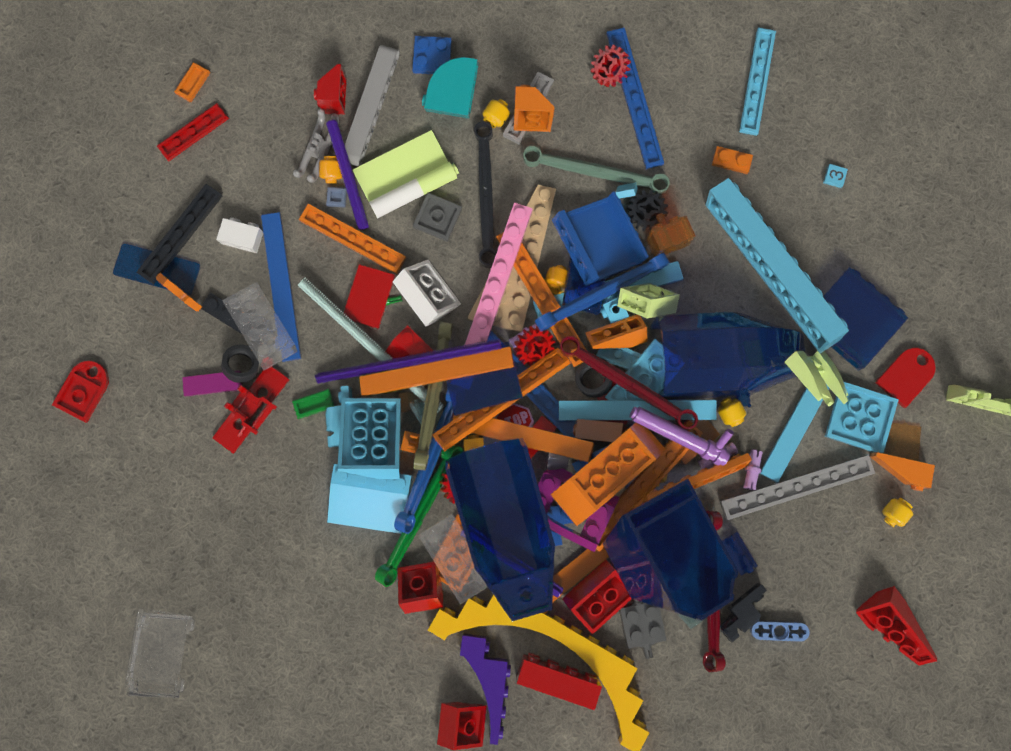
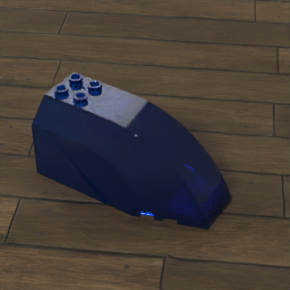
(723, 354)
(505, 524)

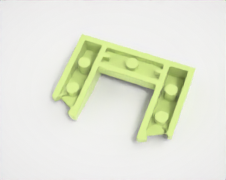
(817, 372)
(978, 398)

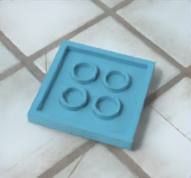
(863, 419)

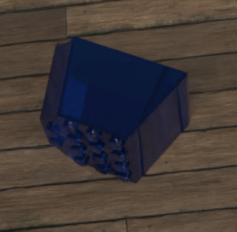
(673, 555)

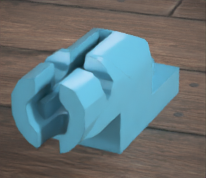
(333, 417)

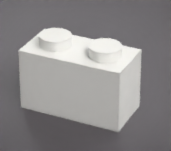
(240, 235)

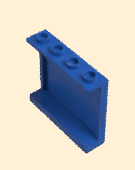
(600, 239)

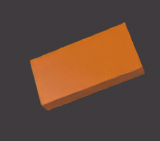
(192, 82)

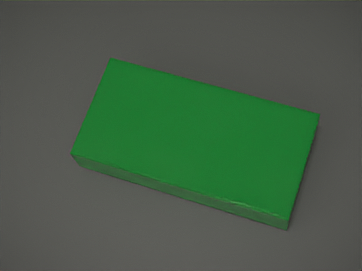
(313, 404)

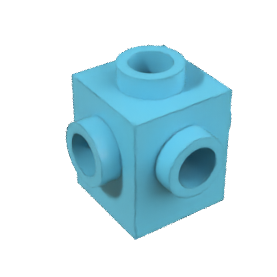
(606, 310)

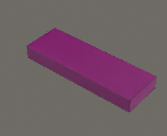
(208, 384)

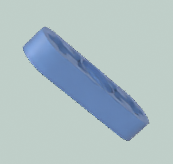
(785, 637)

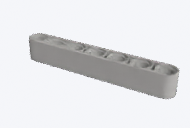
(370, 103)

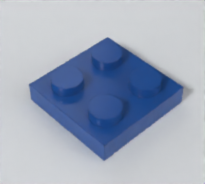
(430, 53)

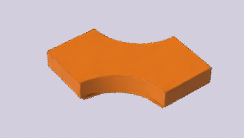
(178, 292)

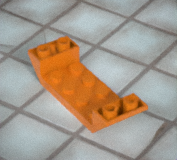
(608, 473)

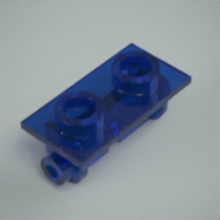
(739, 554)

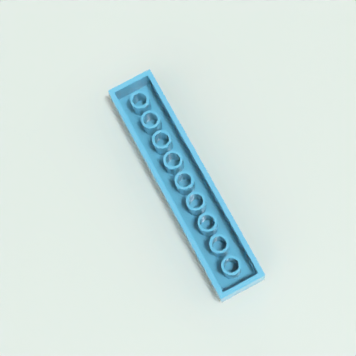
(776, 266)

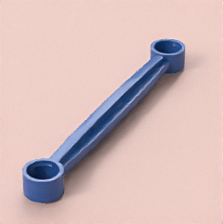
(602, 292)
(405, 519)

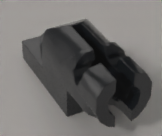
(744, 613)

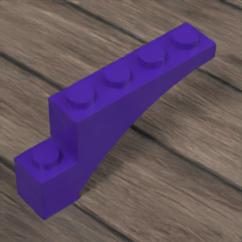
(492, 676)

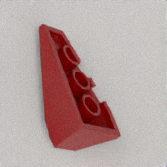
(893, 618)

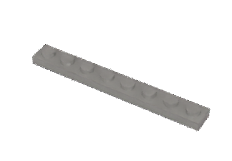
(797, 487)

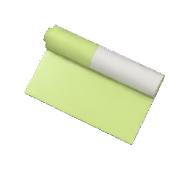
(405, 174)

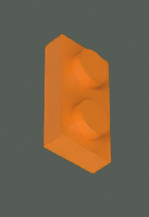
(732, 160)

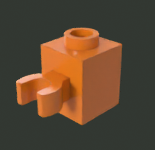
(410, 442)

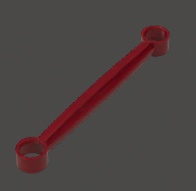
(628, 383)
(713, 622)

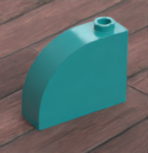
(452, 88)

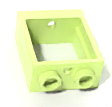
(648, 300)

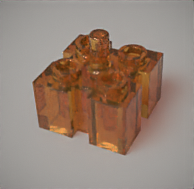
(670, 237)

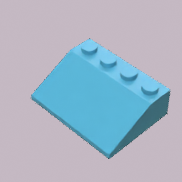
(370, 437)
(367, 500)

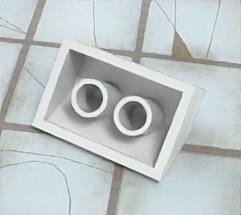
(426, 292)

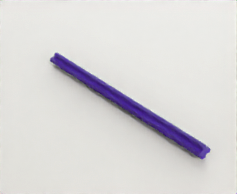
(410, 360)

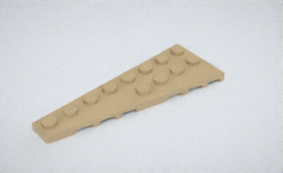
(516, 297)

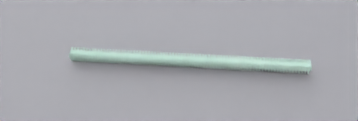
(357, 334)

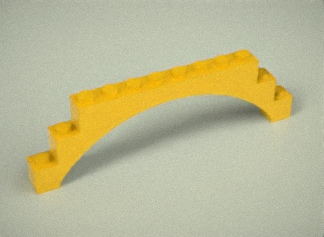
(610, 668)

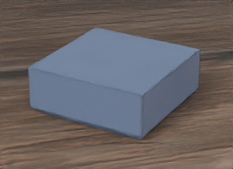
(336, 197)

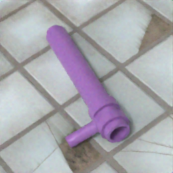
(706, 448)

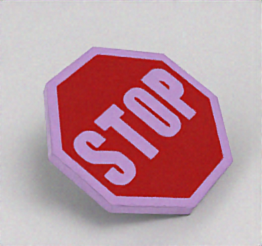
(516, 414)

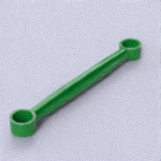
(387, 573)

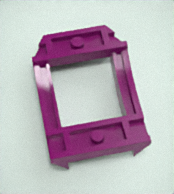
(595, 523)

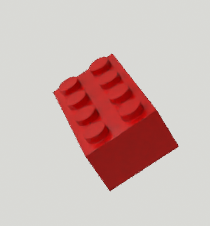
(559, 681)

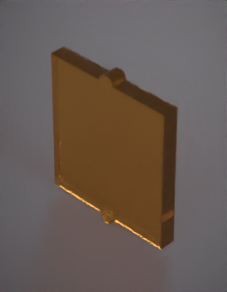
(904, 441)

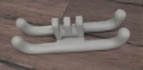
(316, 148)

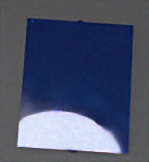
(484, 389)

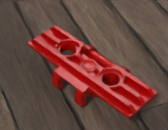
(246, 406)

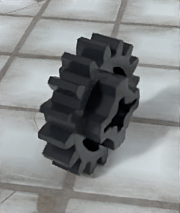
(639, 209)

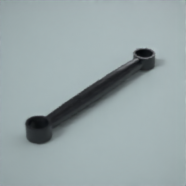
(485, 192)

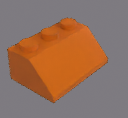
(532, 110)

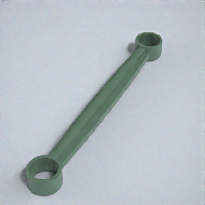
(595, 170)

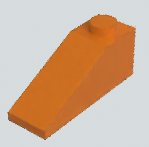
(620, 334)
(909, 472)

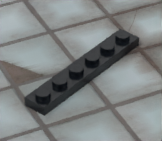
(179, 233)

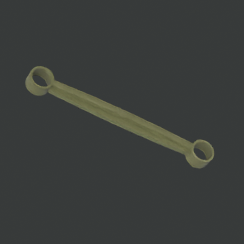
(431, 405)

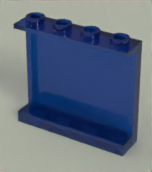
(868, 316)

